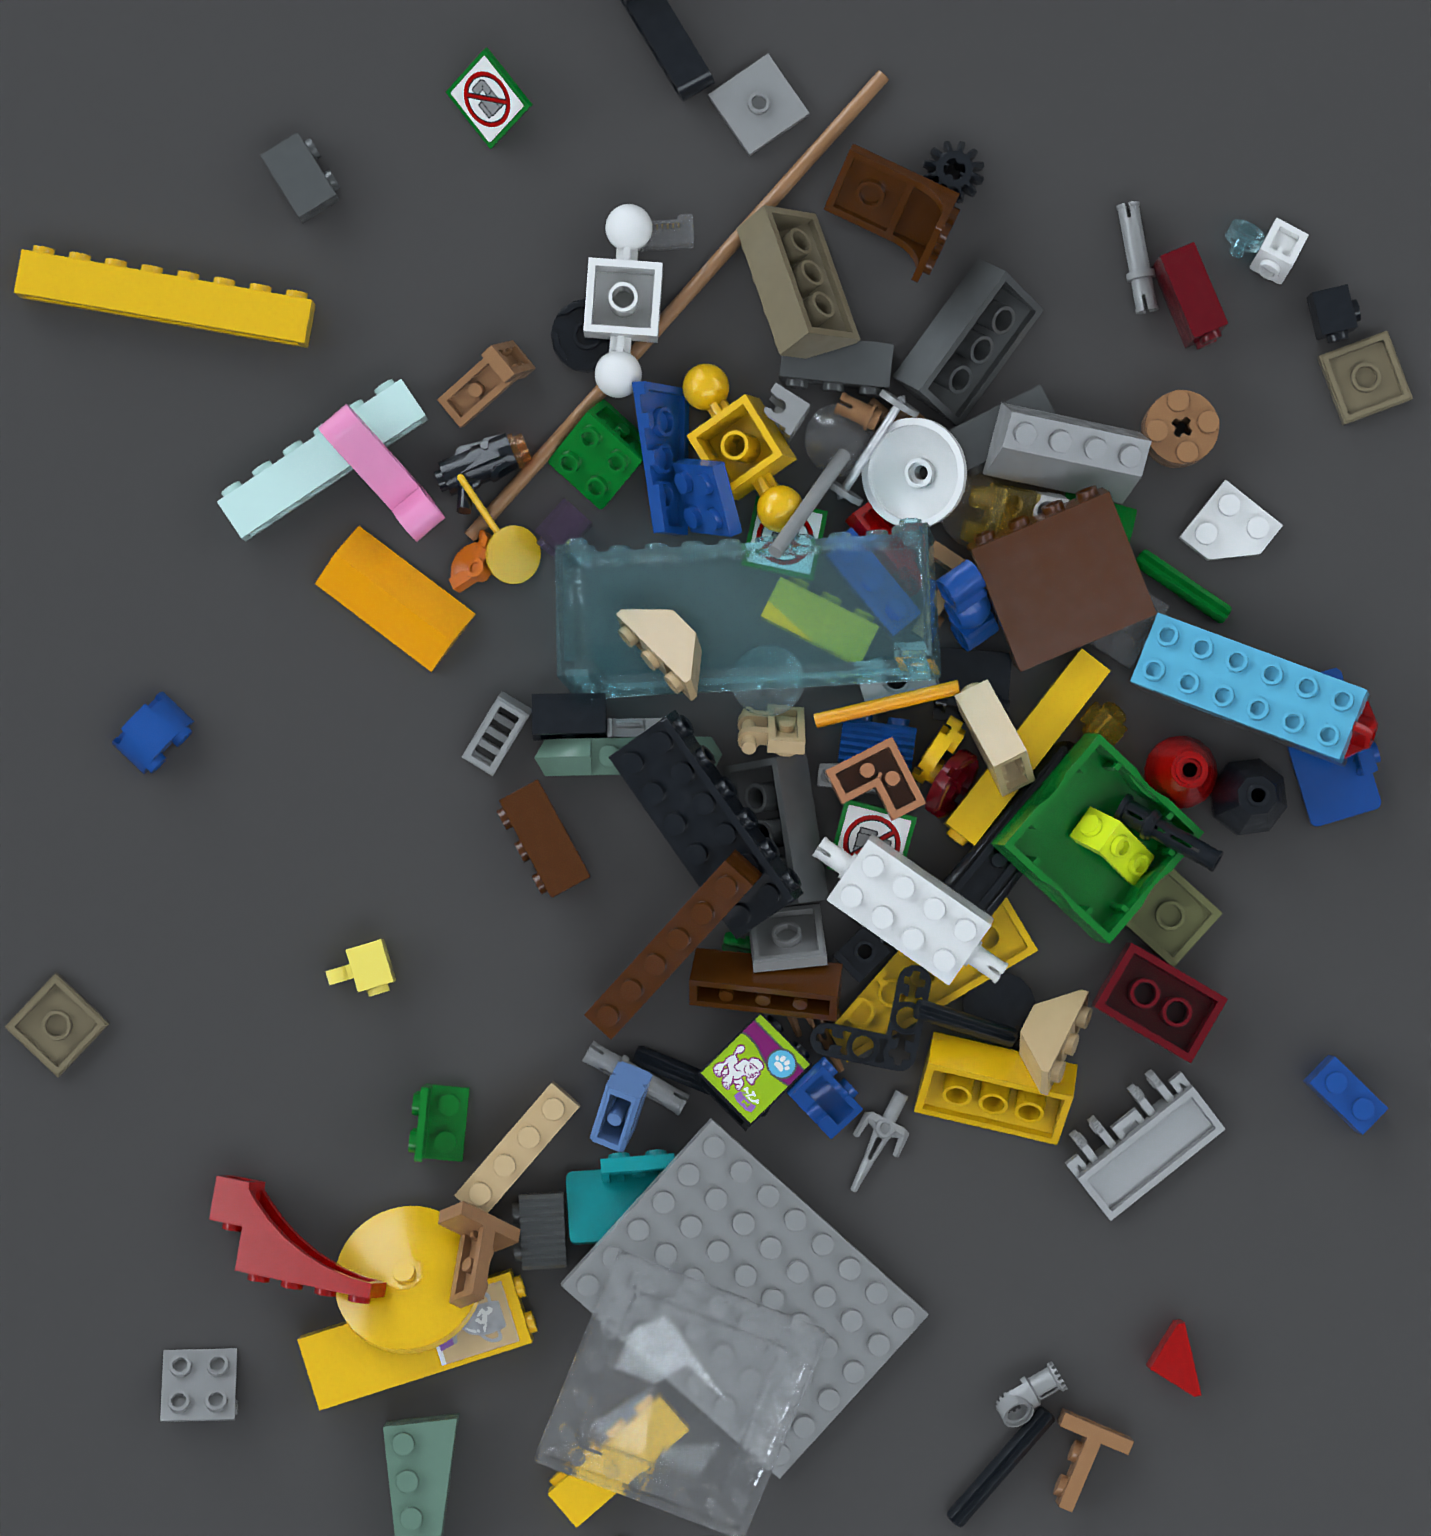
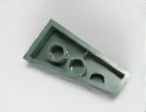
(420, 1472)

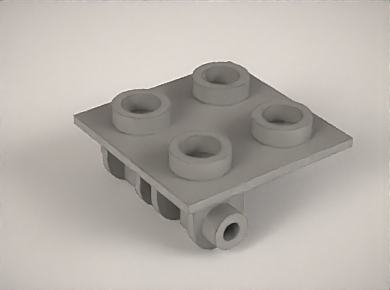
(199, 1385)

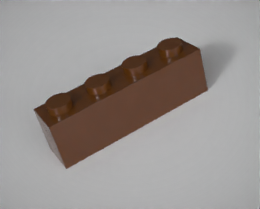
(728, 982)

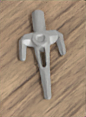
(884, 1128)

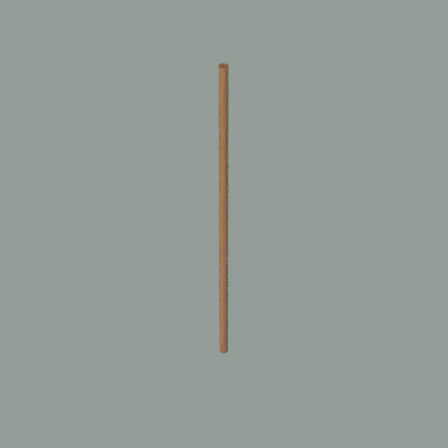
(684, 297)

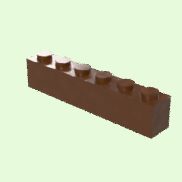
(673, 944)

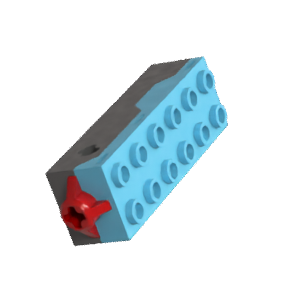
(1255, 691)

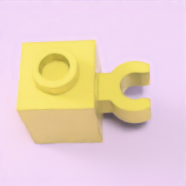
(368, 966)

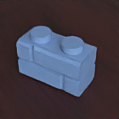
(620, 1106)

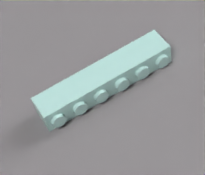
(315, 464)

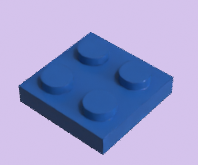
(706, 497)

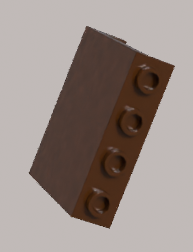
(1061, 577)

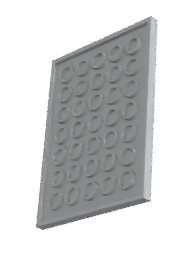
(748, 1233)

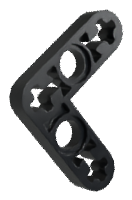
(882, 1042)

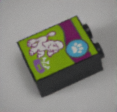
(754, 1070)

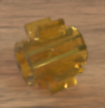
(1106, 721)

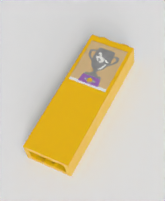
(349, 1368)

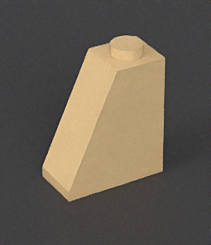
(995, 737)

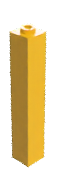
(1038, 735)

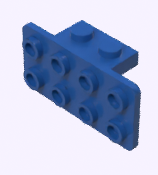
(1334, 790)

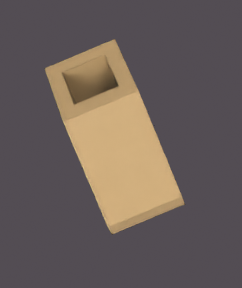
(665, 645)
(1051, 1035)

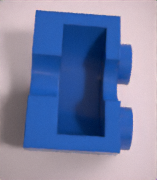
(152, 732)
(824, 1098)

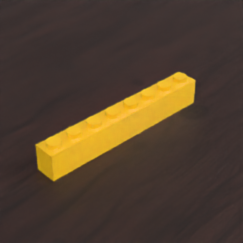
(164, 297)

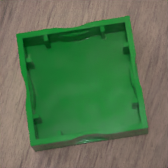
(1071, 874)

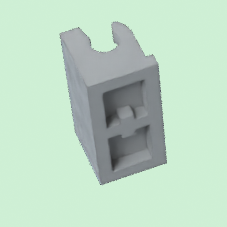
(788, 411)

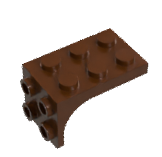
(895, 205)

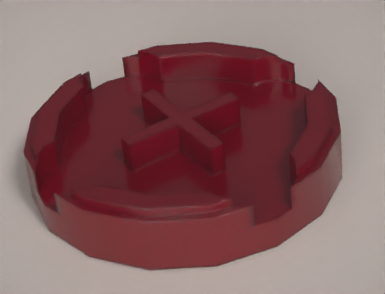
(952, 780)

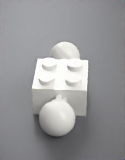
(623, 300)

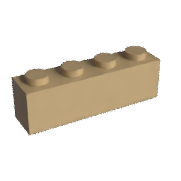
(518, 1148)

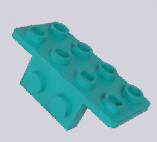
(604, 1194)

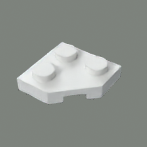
(1230, 526)

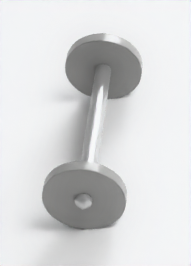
(899, 403)

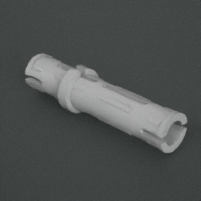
(1140, 273)
(658, 1090)

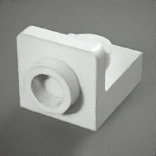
(1278, 251)

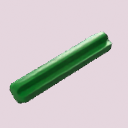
(1183, 586)

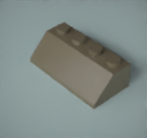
(797, 282)

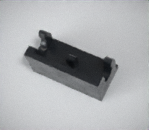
(569, 716)

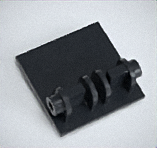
(972, 668)

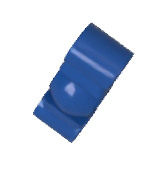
(967, 605)

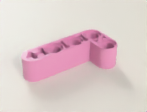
(382, 472)

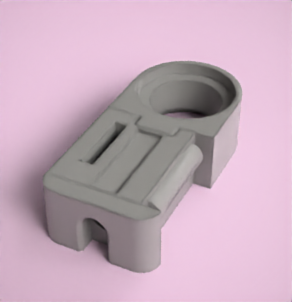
(629, 727)

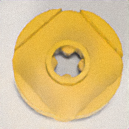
(931, 761)

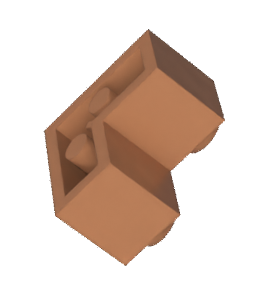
(881, 769)

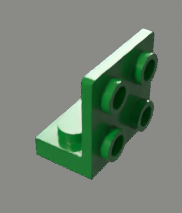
(599, 454)
(441, 1122)

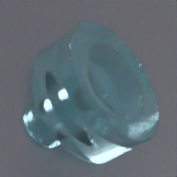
(1244, 237)

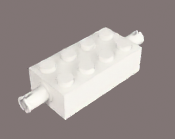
(910, 909)

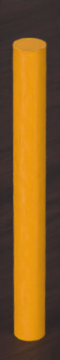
(887, 703)

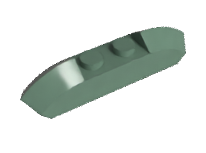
(591, 755)

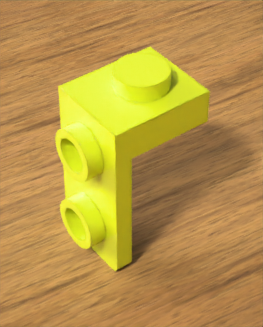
(1114, 843)

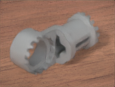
(1029, 1395)

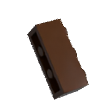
(543, 839)

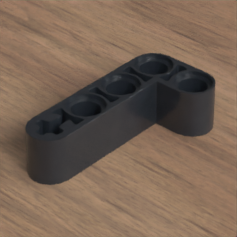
(670, 46)

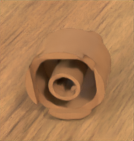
(1201, 426)

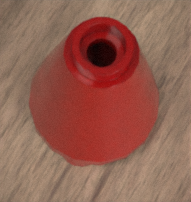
(1165, 772)

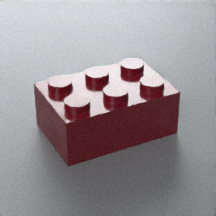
(1159, 1002)

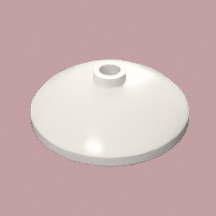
(893, 472)

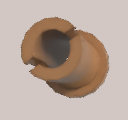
(861, 412)

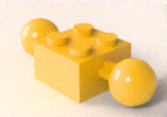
(744, 442)

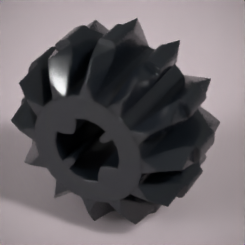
(961, 162)

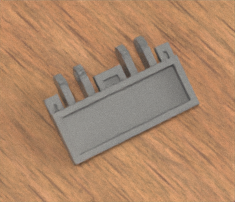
(1146, 1147)

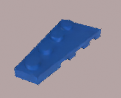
(662, 431)

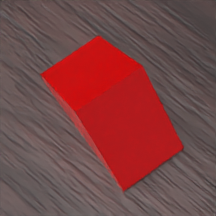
(1174, 1359)

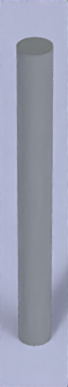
(809, 503)

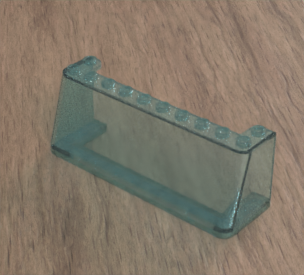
(807, 619)

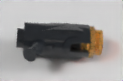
(480, 464)

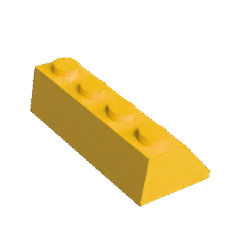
(991, 1090)

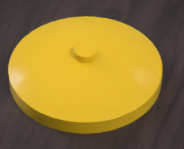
(418, 1264)

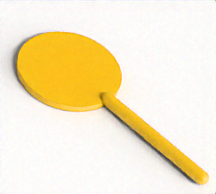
(512, 550)

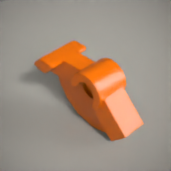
(470, 564)

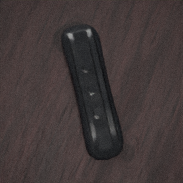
(984, 873)

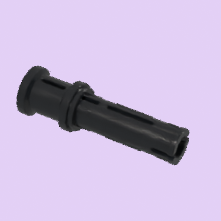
(1207, 855)

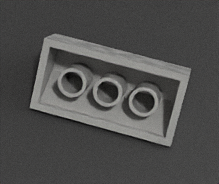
(1065, 452)

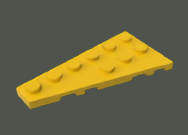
(873, 1006)

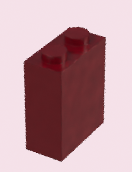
(1190, 296)

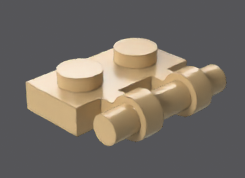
(780, 733)

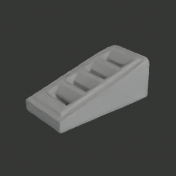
(511, 705)

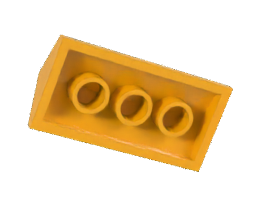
(394, 598)

